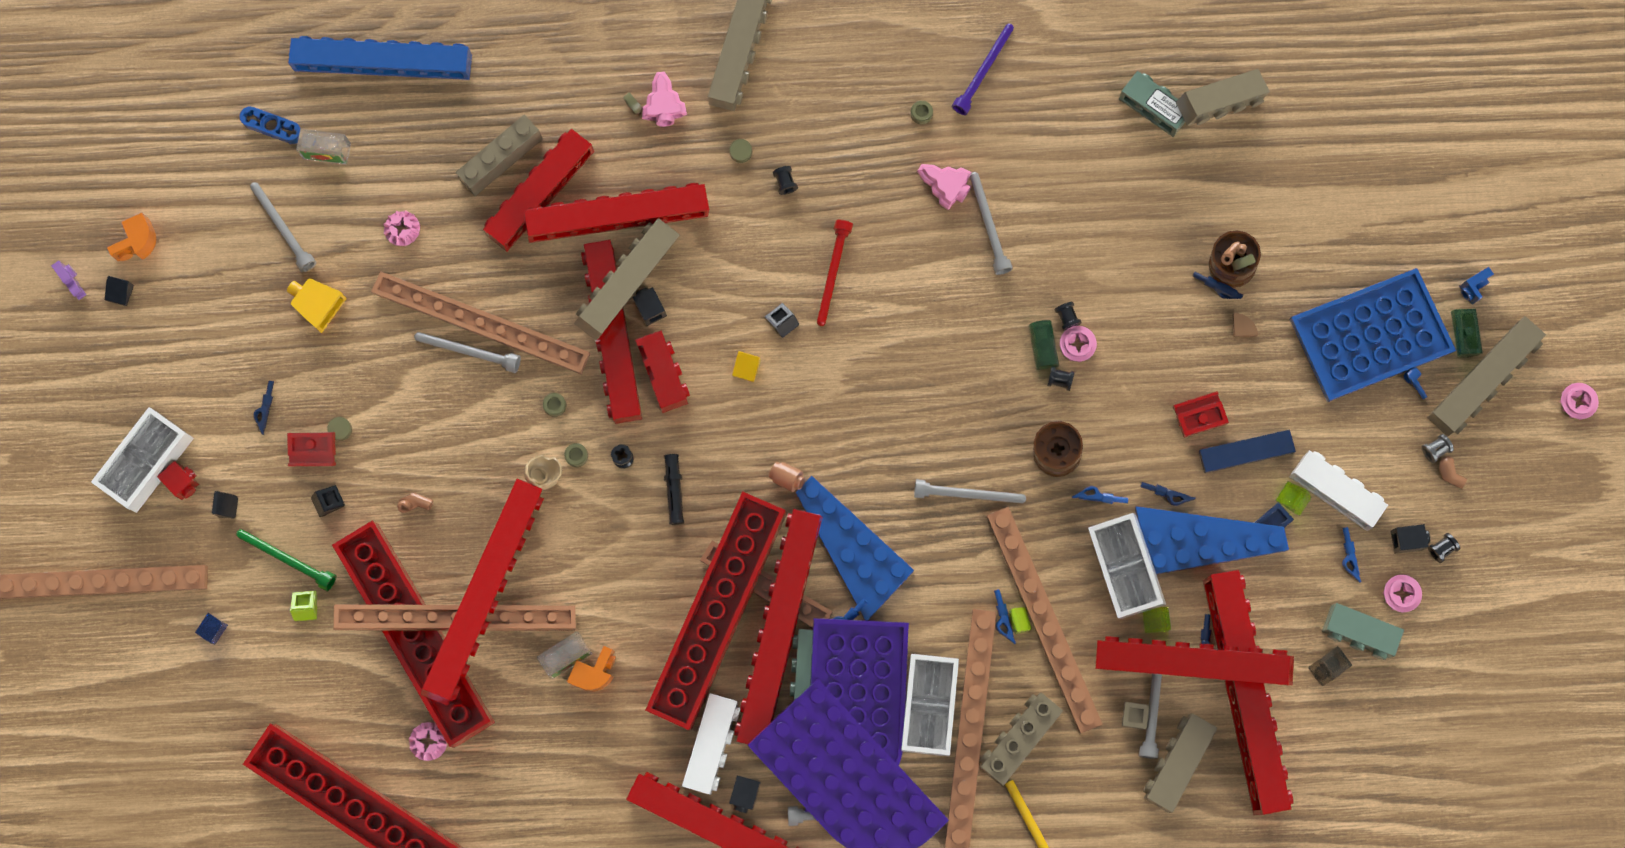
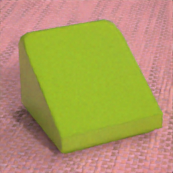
(304, 605)
(1019, 620)

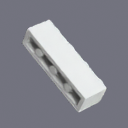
(1338, 490)
(710, 744)

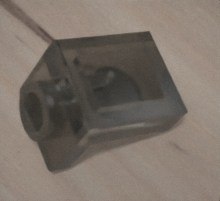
(1330, 666)

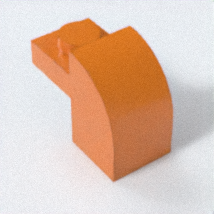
(140, 239)
(594, 677)

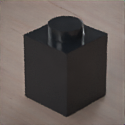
(649, 306)
(1410, 538)
(744, 794)

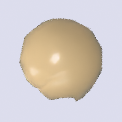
(543, 472)

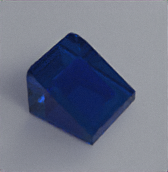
(211, 628)

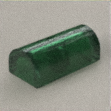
(1466, 333)
(1043, 344)

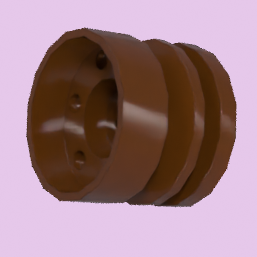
(1225, 273)
(1064, 437)

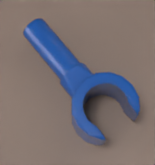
(1411, 377)

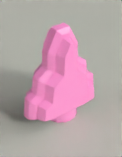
(663, 102)
(946, 183)

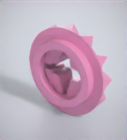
(406, 236)
(1085, 336)
(1589, 399)
(1409, 585)
(433, 750)

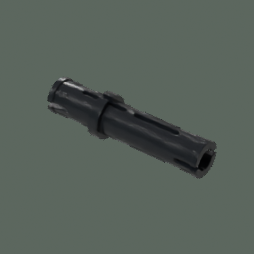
(673, 484)

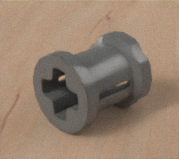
(1430, 450)

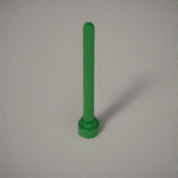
(324, 579)

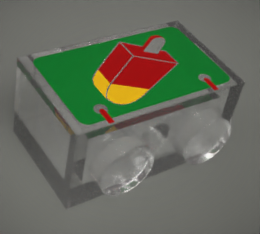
(323, 146)
(564, 655)

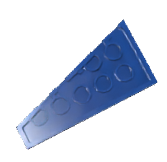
(1191, 541)
(861, 557)

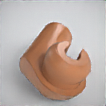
(1229, 255)
(1448, 472)
(413, 501)

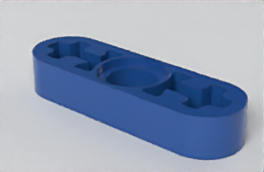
(265, 116)

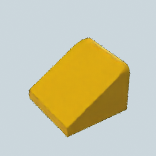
(746, 366)

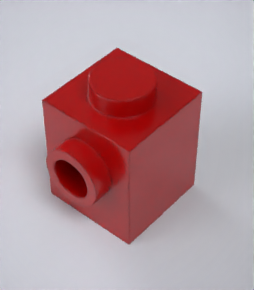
(179, 480)

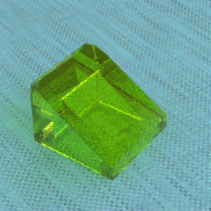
(1294, 498)
(1157, 620)

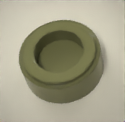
(632, 103)
(921, 112)
(740, 151)
(1243, 262)
(554, 404)
(341, 427)
(576, 455)

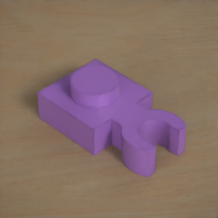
(67, 275)

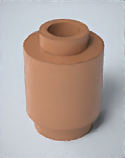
(787, 476)

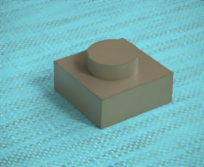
(1135, 715)

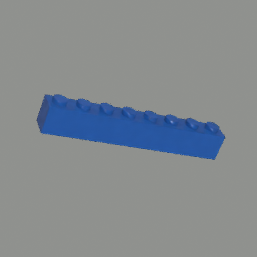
(380, 58)

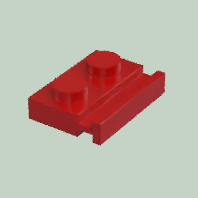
(1200, 414)
(311, 449)

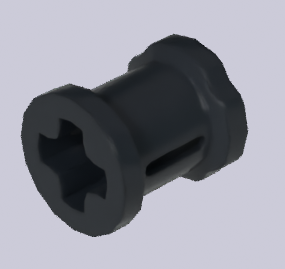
(785, 180)
(1067, 315)
(1060, 378)
(625, 462)
(1444, 547)

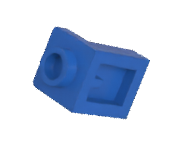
(1471, 287)

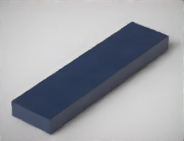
(1247, 451)

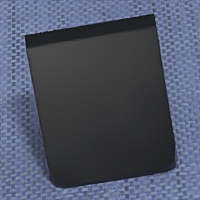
(118, 290)
(782, 320)
(327, 500)
(224, 505)

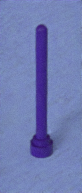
(963, 103)

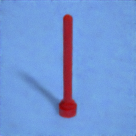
(842, 230)

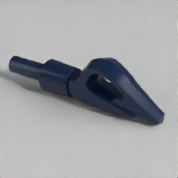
(1222, 289)
(264, 409)
(1163, 491)
(1205, 632)

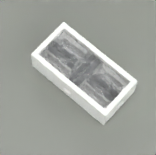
(140, 458)
(1127, 566)
(930, 705)

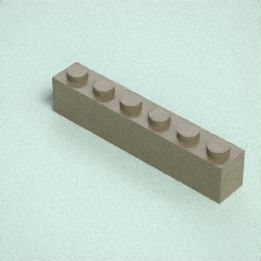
(737, 53)
(626, 279)
(1486, 376)

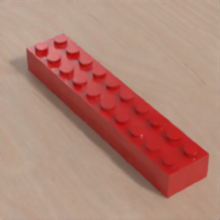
(385, 581)
(716, 611)
(1248, 700)
(338, 794)

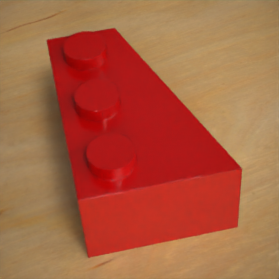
(662, 371)

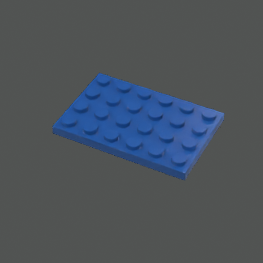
(1372, 334)

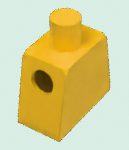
(316, 302)

